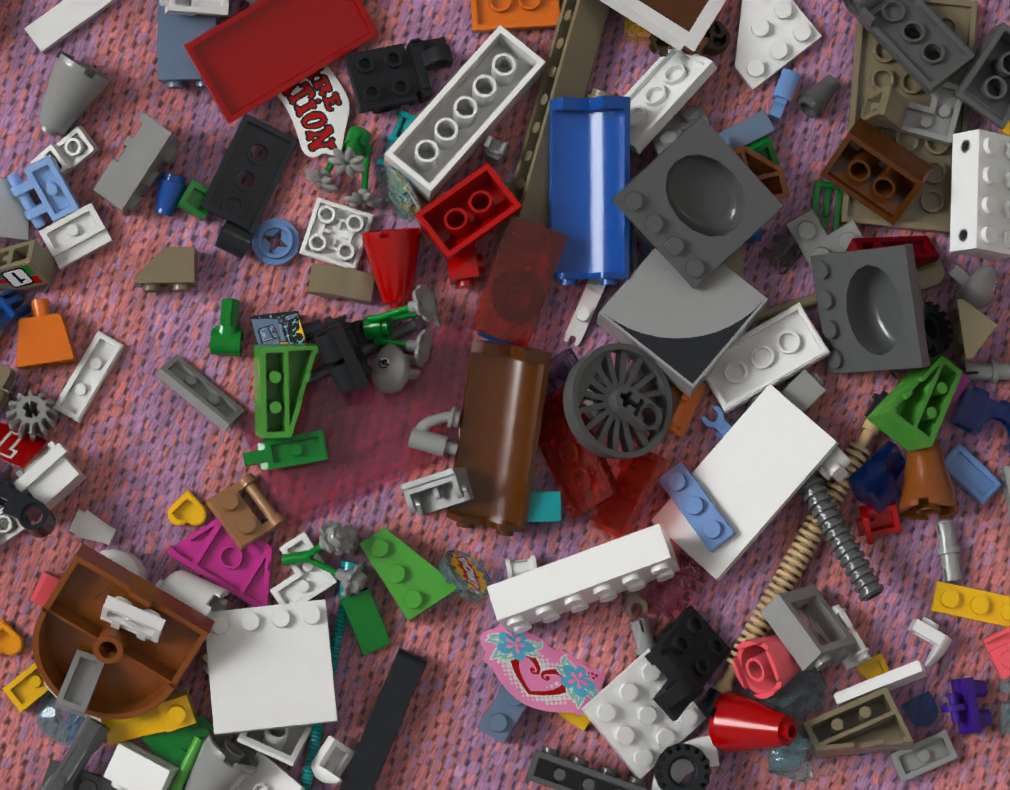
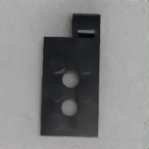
(245, 206)
(26, 509)

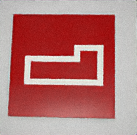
(18, 450)

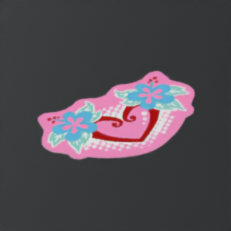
(545, 676)

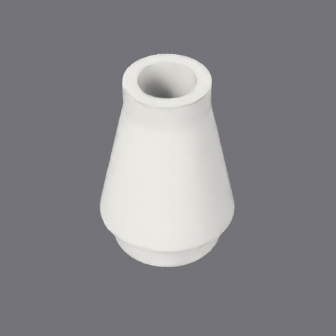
(91, 528)

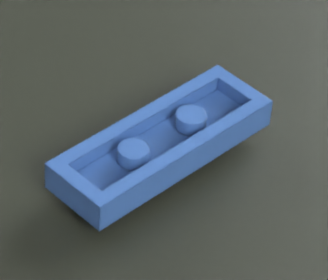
(697, 507)

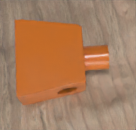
(44, 339)

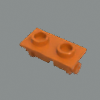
(683, 409)

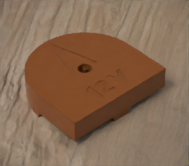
(136, 671)

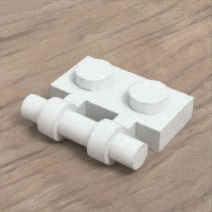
(143, 623)

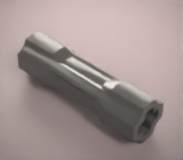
(86, 742)

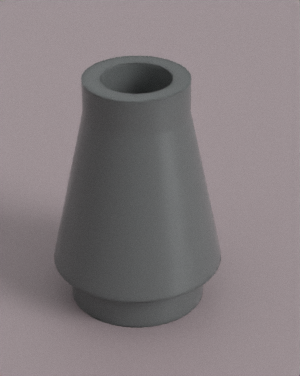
(816, 99)

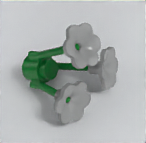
(424, 306)

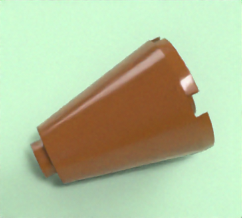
(927, 485)

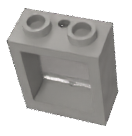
(808, 628)

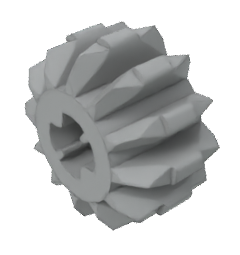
(28, 405)

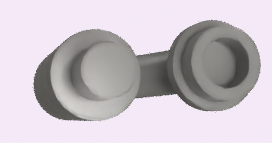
(431, 442)

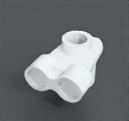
(835, 465)

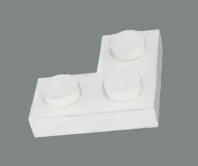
(308, 579)

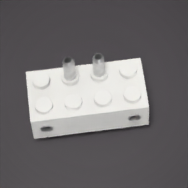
(980, 195)

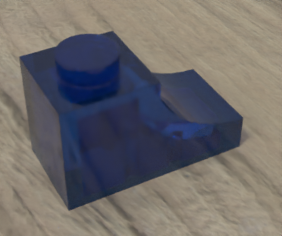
(877, 478)

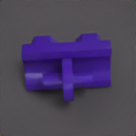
(964, 705)

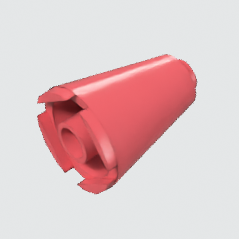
(764, 665)

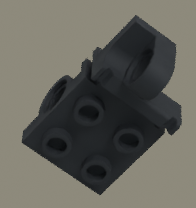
(395, 77)
(340, 340)
(687, 657)

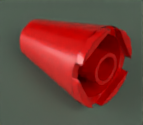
(393, 262)
(748, 724)

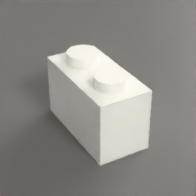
(139, 769)

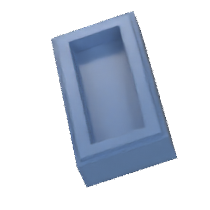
(971, 474)

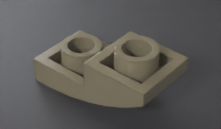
(341, 282)

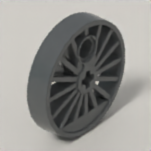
(618, 400)

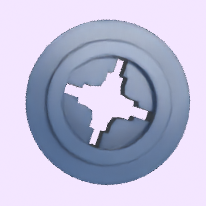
(271, 228)

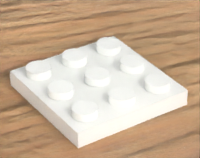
(634, 721)

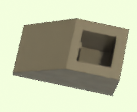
(170, 268)

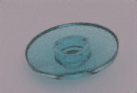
(52, 725)

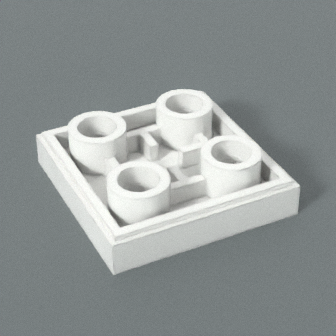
(336, 234)

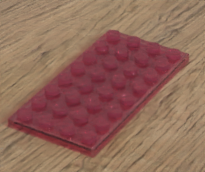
(367, 431)

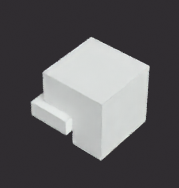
(50, 476)

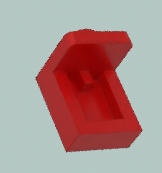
(877, 524)

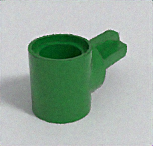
(227, 336)

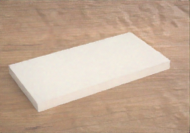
(751, 477)

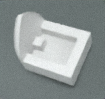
(929, 632)
(331, 761)

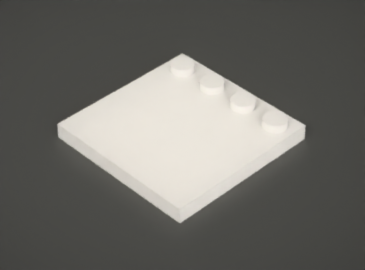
(271, 668)

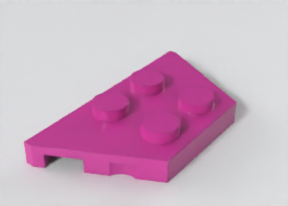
(221, 561)

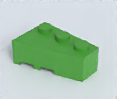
(279, 386)
(918, 404)
(406, 574)

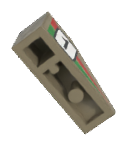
(25, 266)

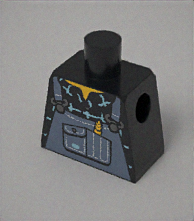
(283, 328)

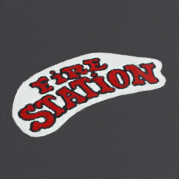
(318, 112)

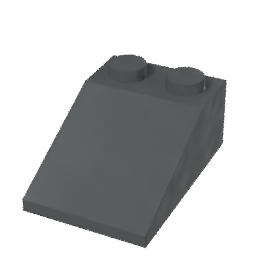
(987, 78)

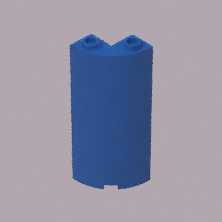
(585, 172)

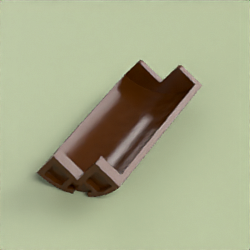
(500, 434)

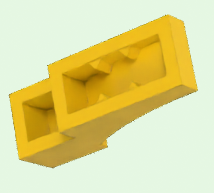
(170, 715)

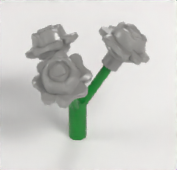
(333, 538)

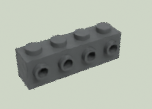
(560, 774)

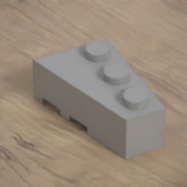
(137, 165)

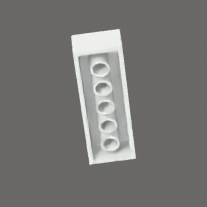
(465, 112)
(584, 579)

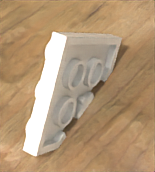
(770, 38)

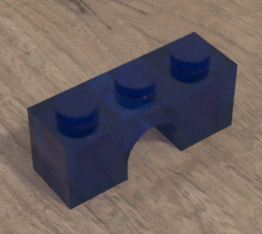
(976, 408)

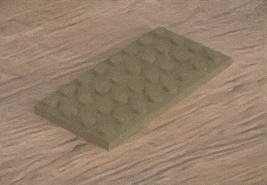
(876, 68)

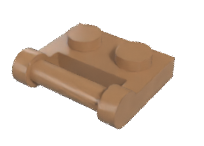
(238, 517)

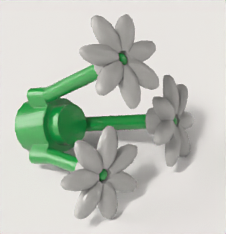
(355, 145)

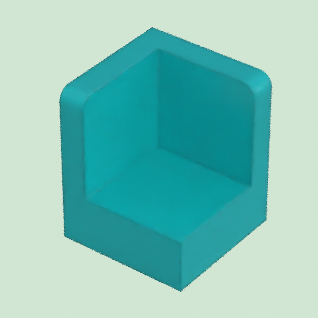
(544, 507)

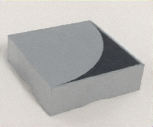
(681, 325)

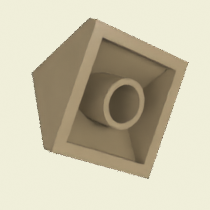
(969, 330)

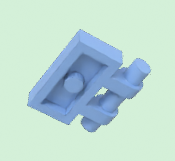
(50, 187)

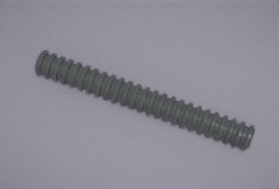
(839, 536)

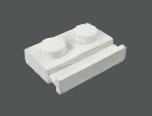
(76, 236)

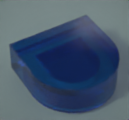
(921, 710)

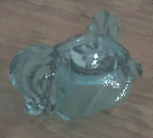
(800, 694)
(792, 759)

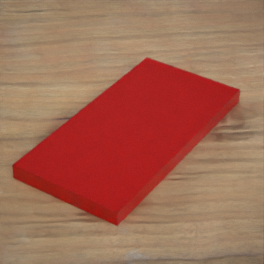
(274, 48)

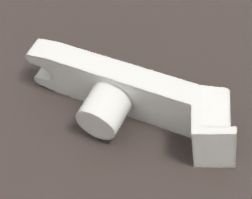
(584, 311)

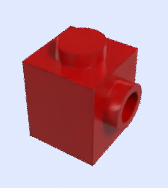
(465, 268)

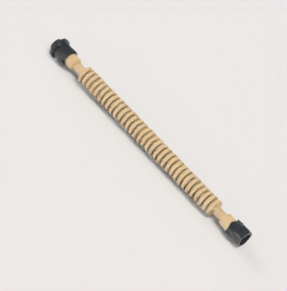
(797, 556)

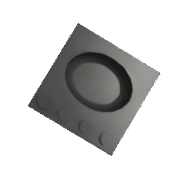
(697, 202)
(871, 309)

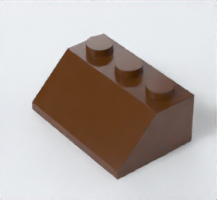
(876, 171)

